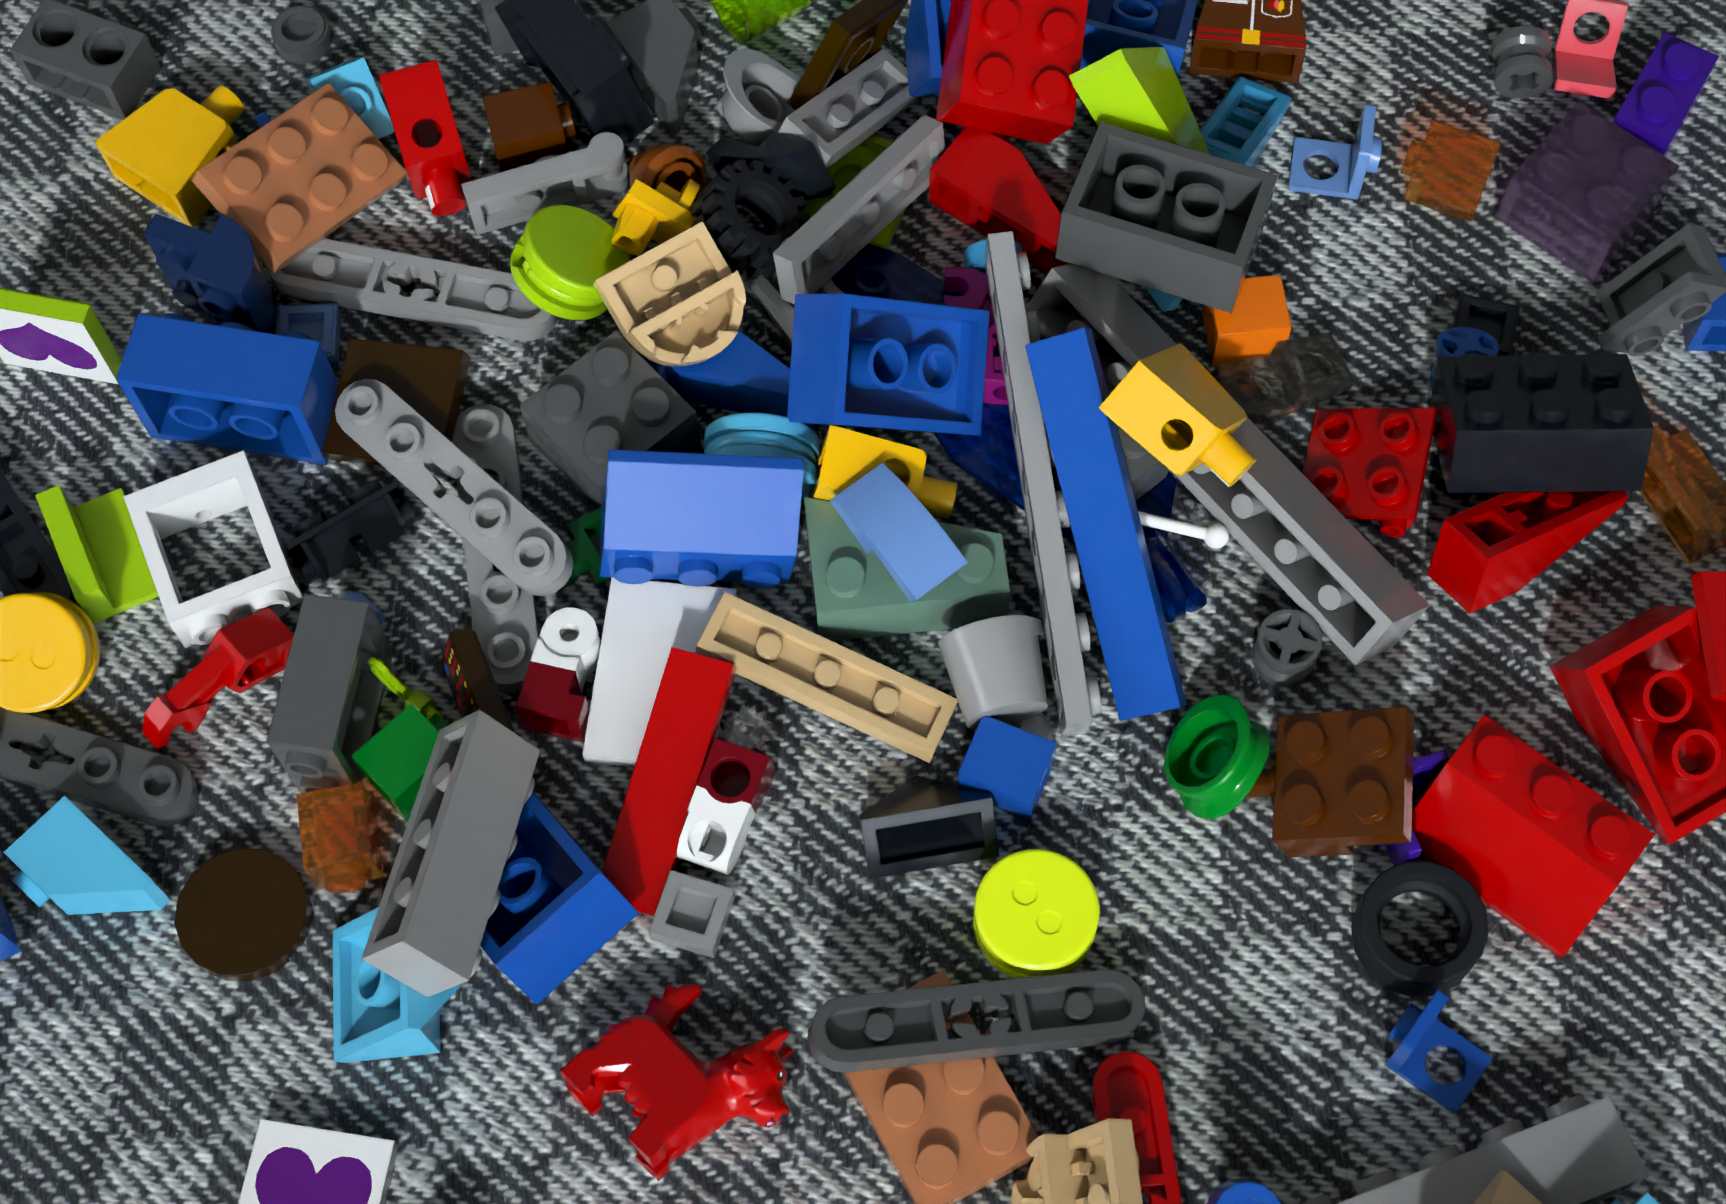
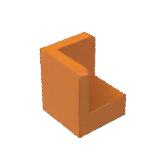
(1253, 327)

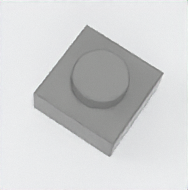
(692, 914)

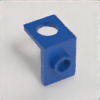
(1418, 1034)

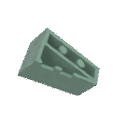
(862, 600)

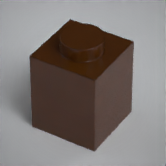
(527, 125)

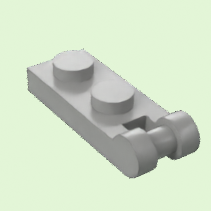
(565, 179)

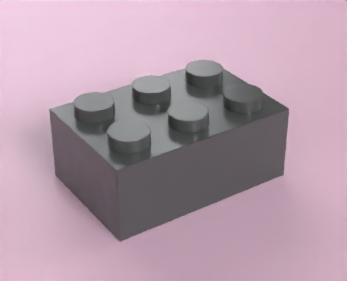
(1165, 216)

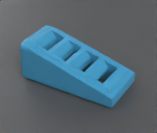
(1239, 131)

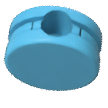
(765, 436)

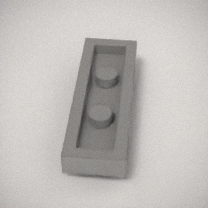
(852, 107)

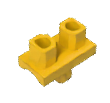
(653, 215)

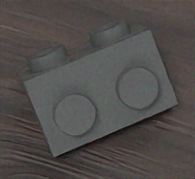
(1661, 292)

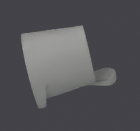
(999, 671)

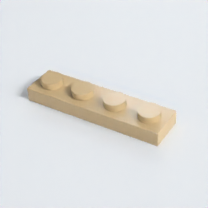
(827, 677)

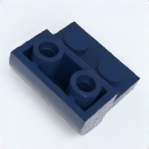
(214, 272)

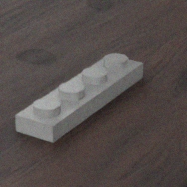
(859, 210)

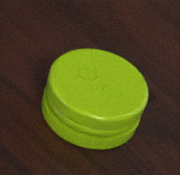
(562, 258)

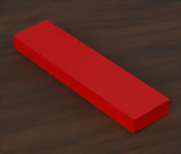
(666, 775)

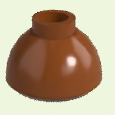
(670, 164)

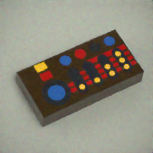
(471, 677)

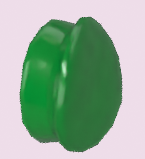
(1215, 756)

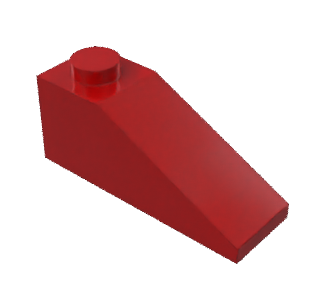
(996, 191)
(1512, 540)

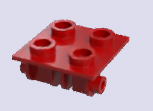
(1372, 462)

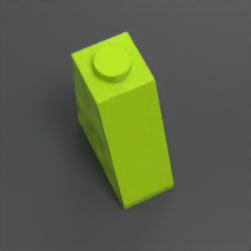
(1140, 94)

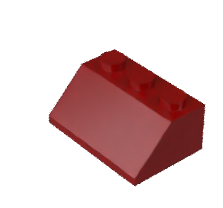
(1526, 835)

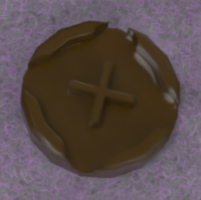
(243, 914)

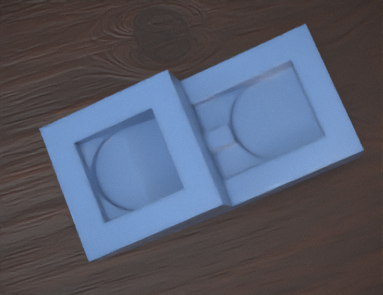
(899, 531)

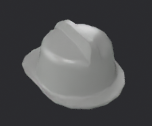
(756, 94)

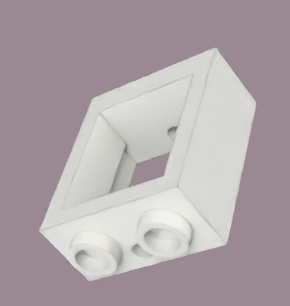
(192, 501)

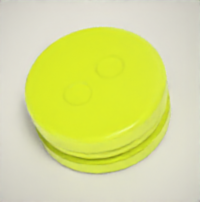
(1035, 914)

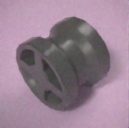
(1522, 62)
(1291, 633)

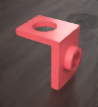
(1588, 66)

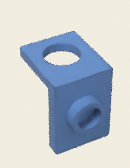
(1350, 159)

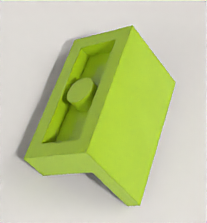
(98, 552)

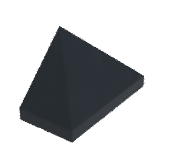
(928, 827)

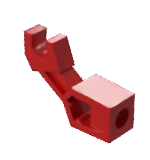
(236, 658)

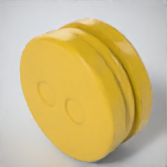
(44, 651)

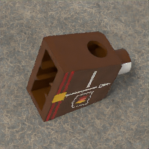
(1250, 40)

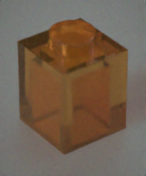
(1449, 170)
(340, 837)

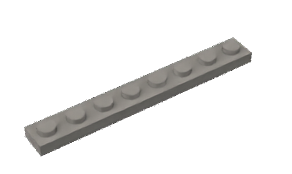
(1045, 510)

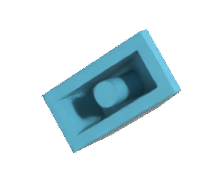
(79, 867)

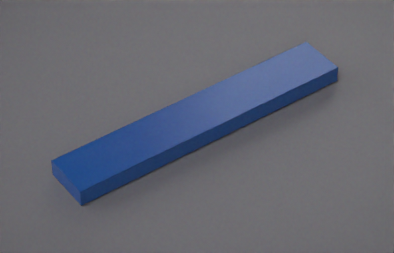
(1105, 525)

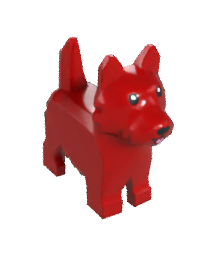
(674, 1089)

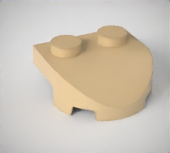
(676, 300)
(1083, 1167)

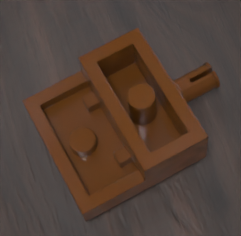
(1340, 781)

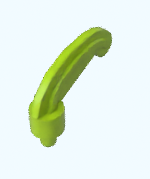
(418, 698)

